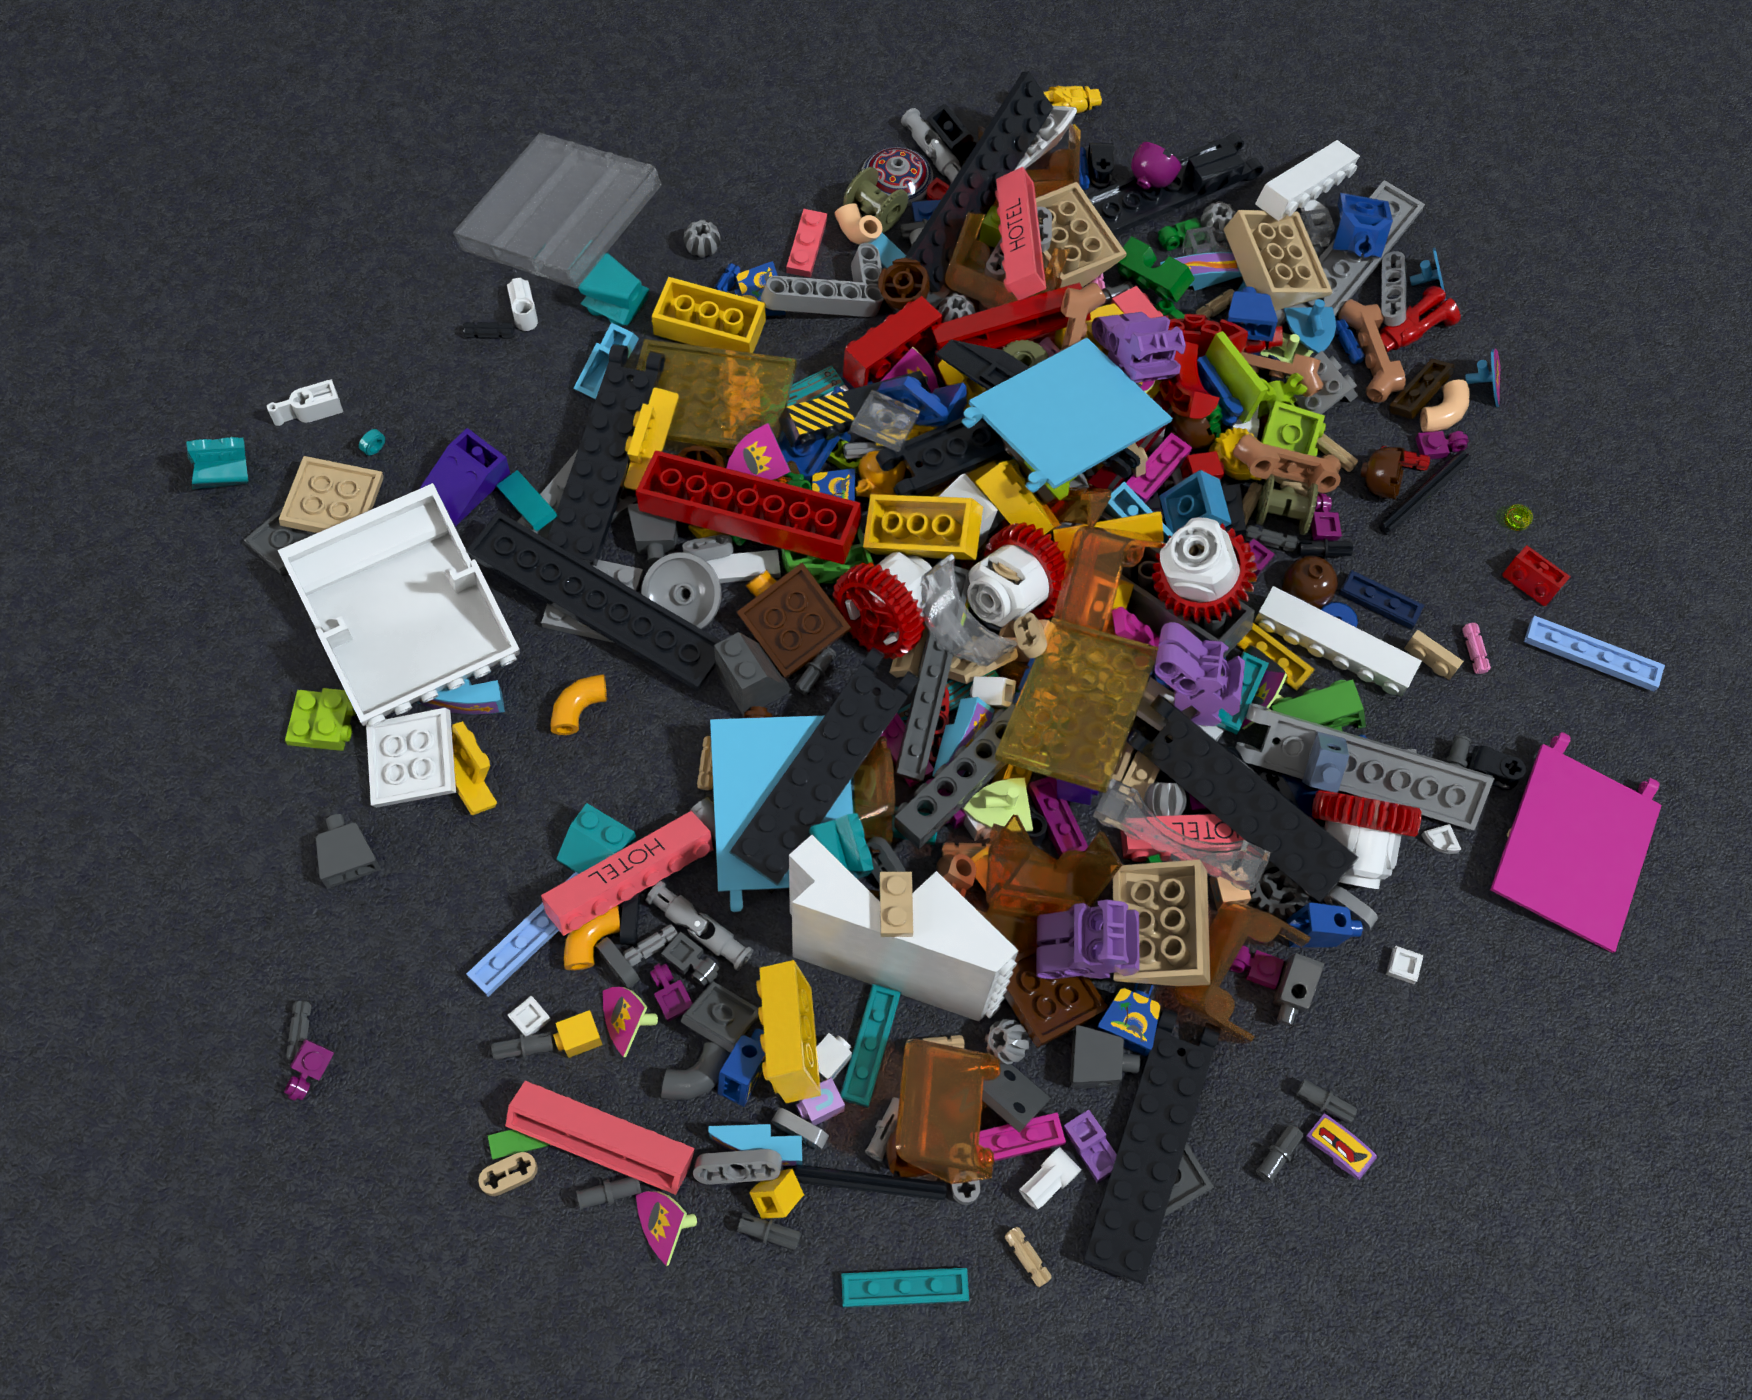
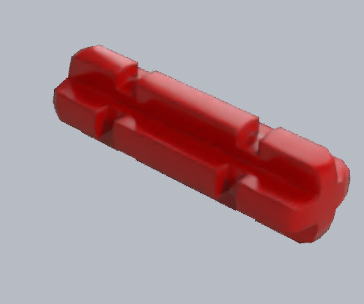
(1421, 462)

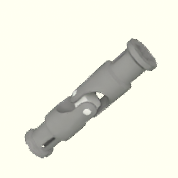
(936, 150)
(682, 913)

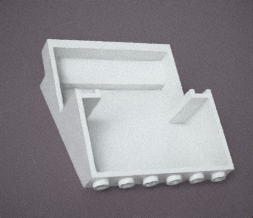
(399, 605)
(949, 962)

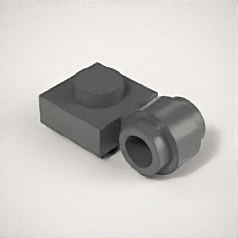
(685, 954)

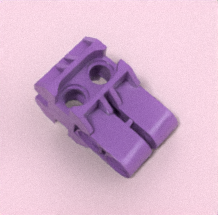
(1140, 344)
(1195, 674)
(1088, 941)

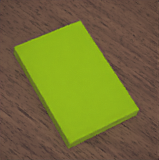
(1236, 374)

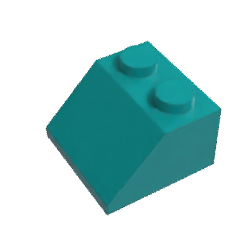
(593, 839)

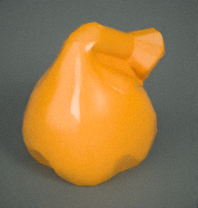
(875, 479)

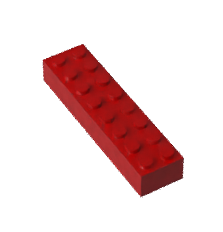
(749, 506)

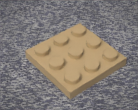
(328, 494)

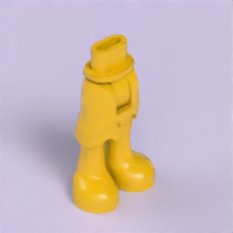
(1074, 96)

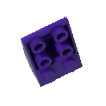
(467, 474)

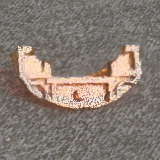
(1081, 505)
(876, 793)

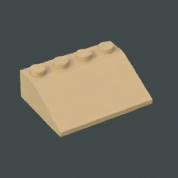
(1081, 230)
(1277, 257)
(1171, 921)

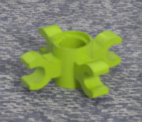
(1281, 392)

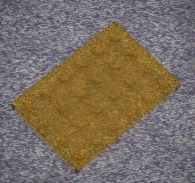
(721, 391)
(1078, 705)

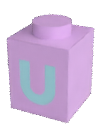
(822, 1107)

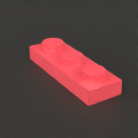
(806, 243)

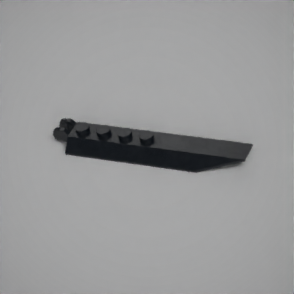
(993, 366)

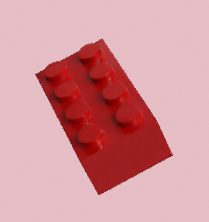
(888, 342)

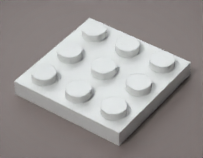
(411, 758)

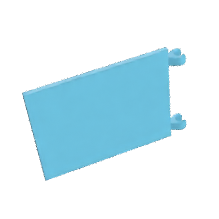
(1068, 413)
(746, 767)

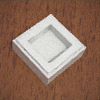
(1404, 965)
(529, 1017)

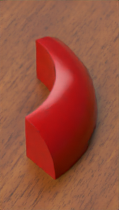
(1202, 331)
(1185, 389)

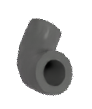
(697, 1079)

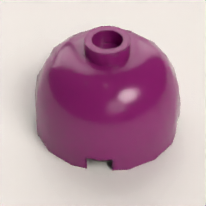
(1153, 167)

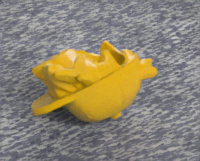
(1224, 446)

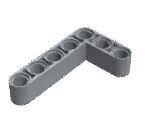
(831, 296)

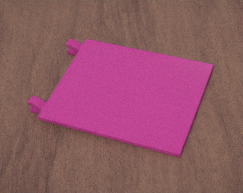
(1577, 846)

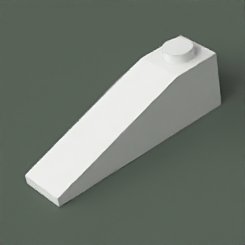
(1049, 134)

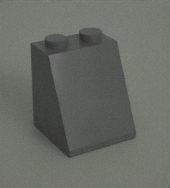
(748, 673)

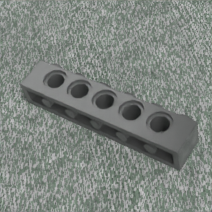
(921, 828)

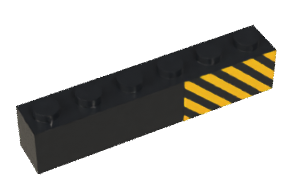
(830, 414)

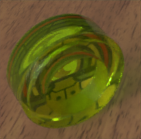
(1518, 517)

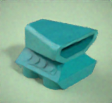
(613, 292)
(217, 462)
(846, 842)

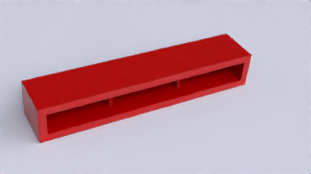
(1007, 322)

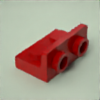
(1535, 575)

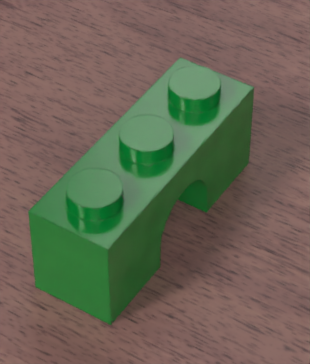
(1167, 280)

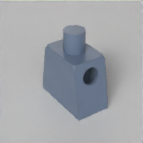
(1326, 765)

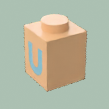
(1224, 892)

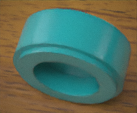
(372, 442)

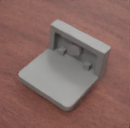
(1334, 387)

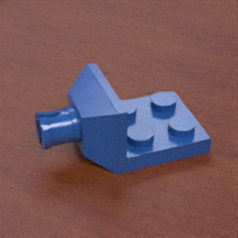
(1362, 225)
(935, 408)
(812, 457)

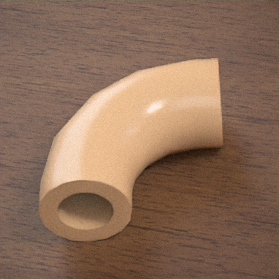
(858, 228)
(1451, 409)

